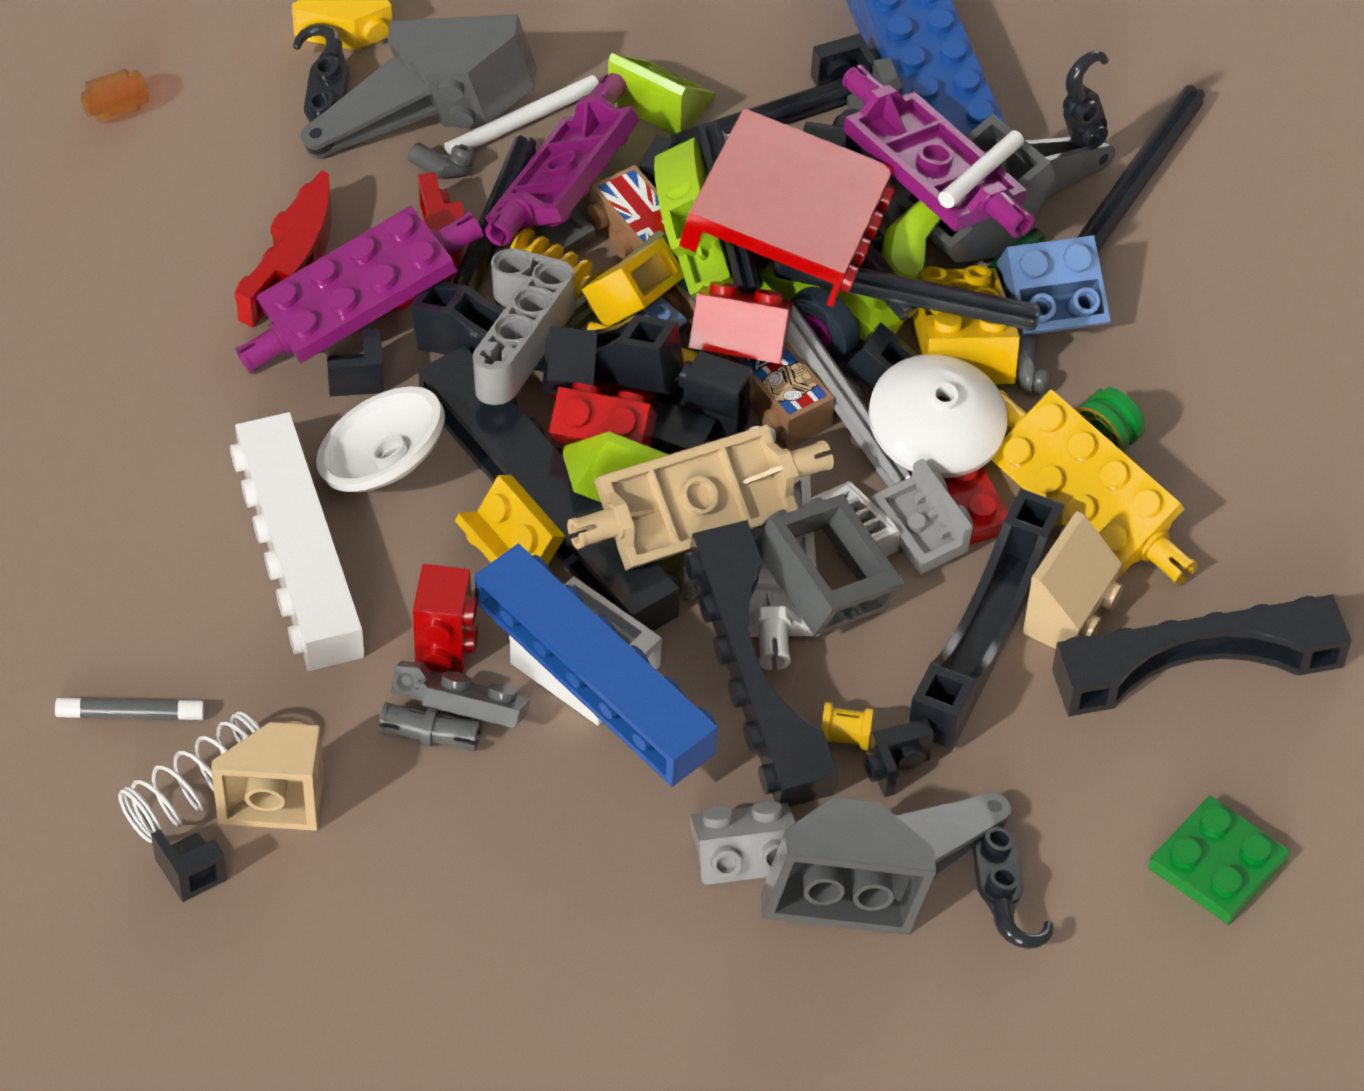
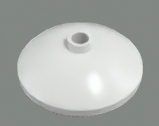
(948, 435)
(381, 440)

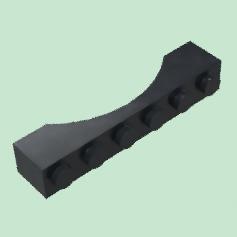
(631, 354)
(1291, 635)
(966, 662)
(791, 750)

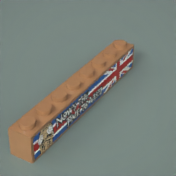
(781, 394)

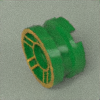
(1114, 416)

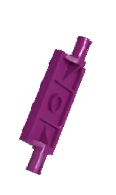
(930, 155)
(565, 164)
(355, 285)

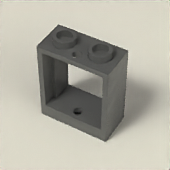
(802, 583)

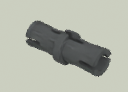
(430, 726)

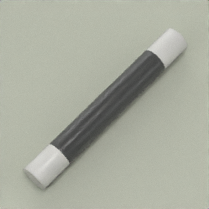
(129, 708)

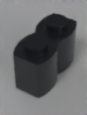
(718, 391)

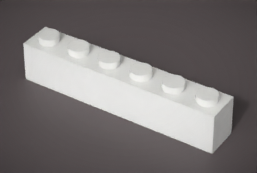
(298, 542)

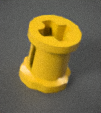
(847, 726)

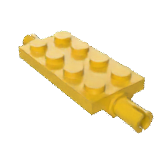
(1073, 463)

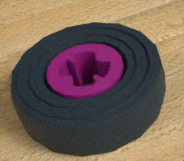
(832, 325)

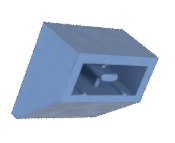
(1060, 279)

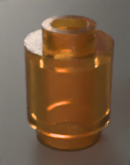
(114, 95)

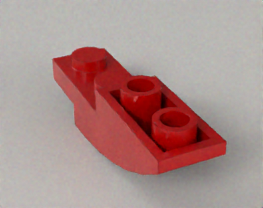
(298, 240)

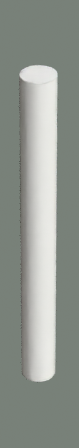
(525, 114)

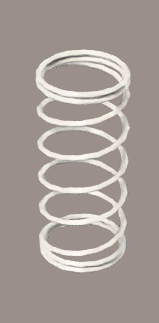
(139, 802)

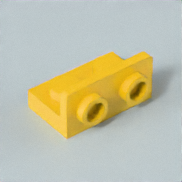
(510, 518)

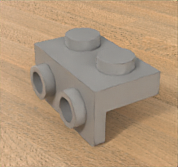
(927, 517)
(739, 841)

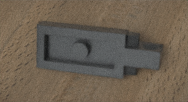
(457, 694)

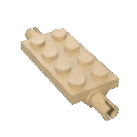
(712, 485)

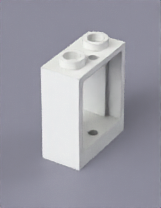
(626, 627)

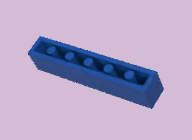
(596, 664)

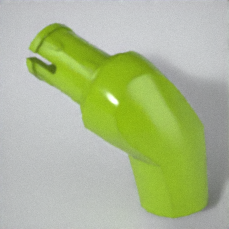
(906, 240)

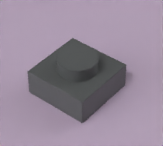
(571, 234)

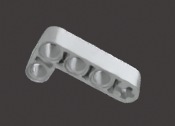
(534, 297)

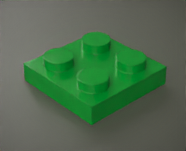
(1218, 859)

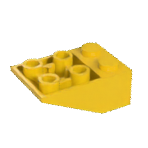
(981, 343)

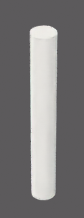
(981, 169)

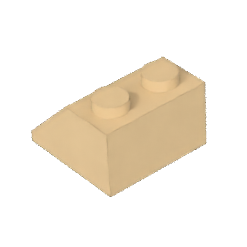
(1073, 585)
(271, 778)

